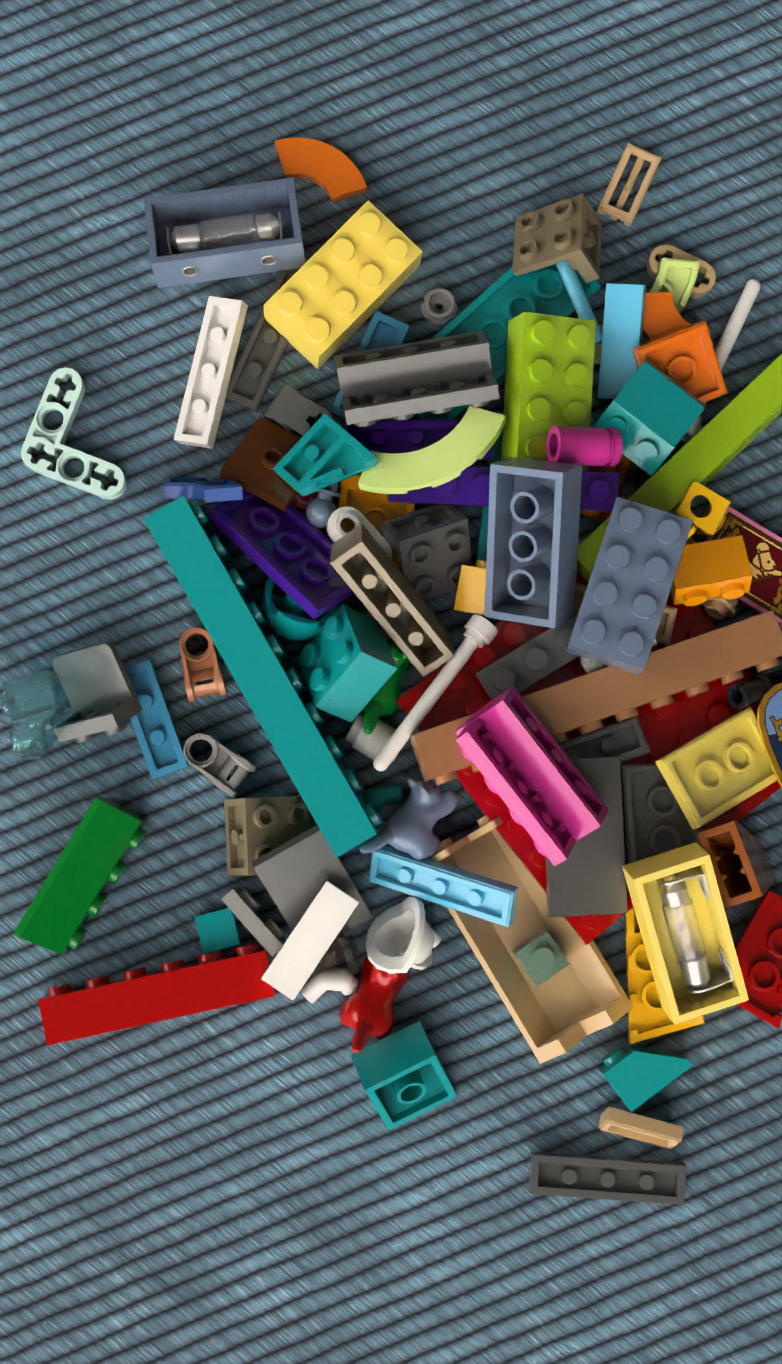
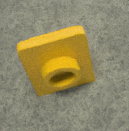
(714, 515)

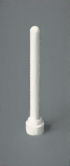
(729, 337)
(477, 633)

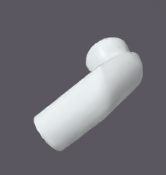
(331, 979)

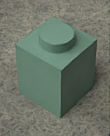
(540, 957)

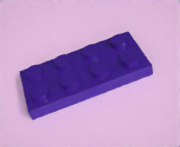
(285, 549)

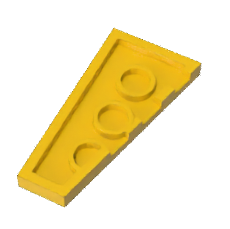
(647, 1016)

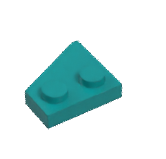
(323, 458)

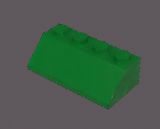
(81, 876)

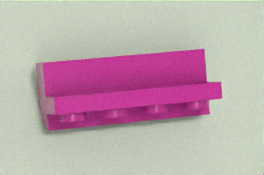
(531, 774)

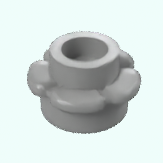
(442, 297)

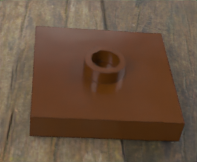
(254, 463)

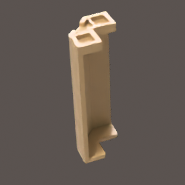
(568, 1004)

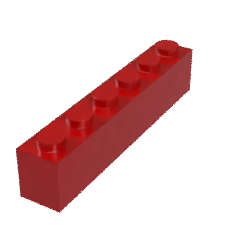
(156, 995)

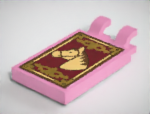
(765, 561)

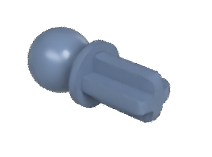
(322, 507)

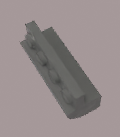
(416, 378)

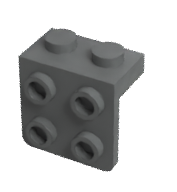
(96, 692)

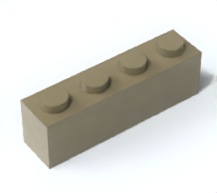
(392, 600)

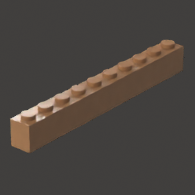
(619, 693)

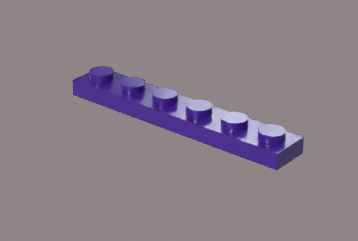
(472, 489)

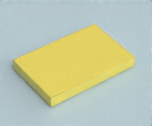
(718, 768)

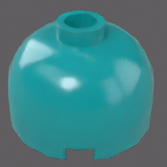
(287, 617)

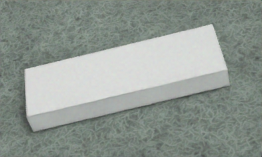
(310, 940)

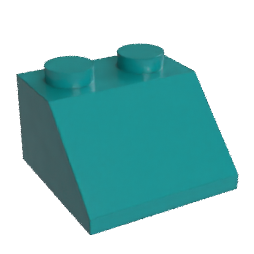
(651, 416)
(403, 1075)

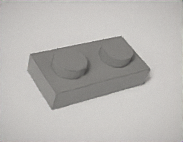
(244, 908)

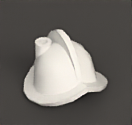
(401, 938)

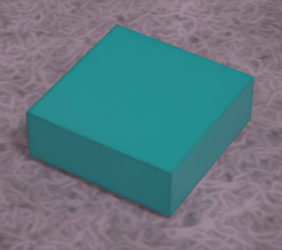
(217, 930)

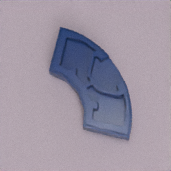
(201, 489)

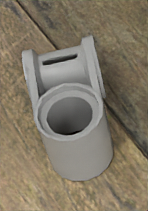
(220, 764)

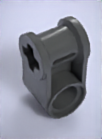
(294, 411)

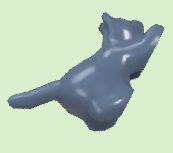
(413, 823)

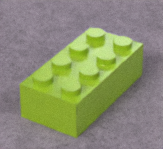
(546, 380)

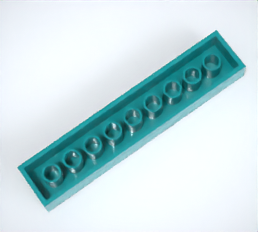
(263, 676)

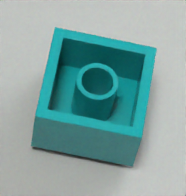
(346, 663)

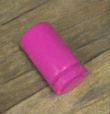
(584, 445)

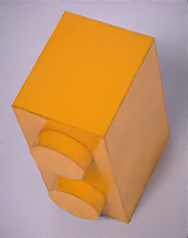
(712, 571)

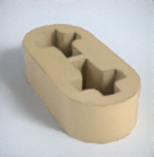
(675, 253)

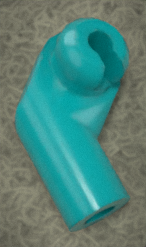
(383, 795)

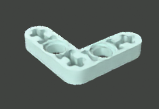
(55, 439)

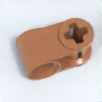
(201, 667)

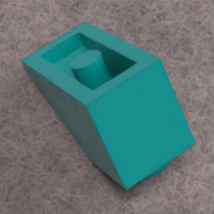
(641, 1072)

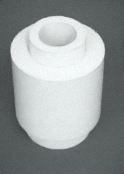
(371, 743)

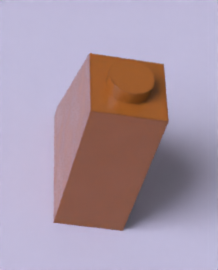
(738, 862)

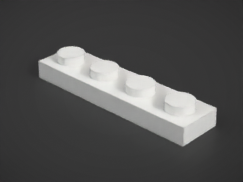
(210, 372)

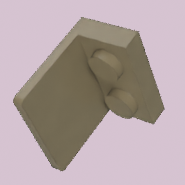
(558, 234)
(260, 826)

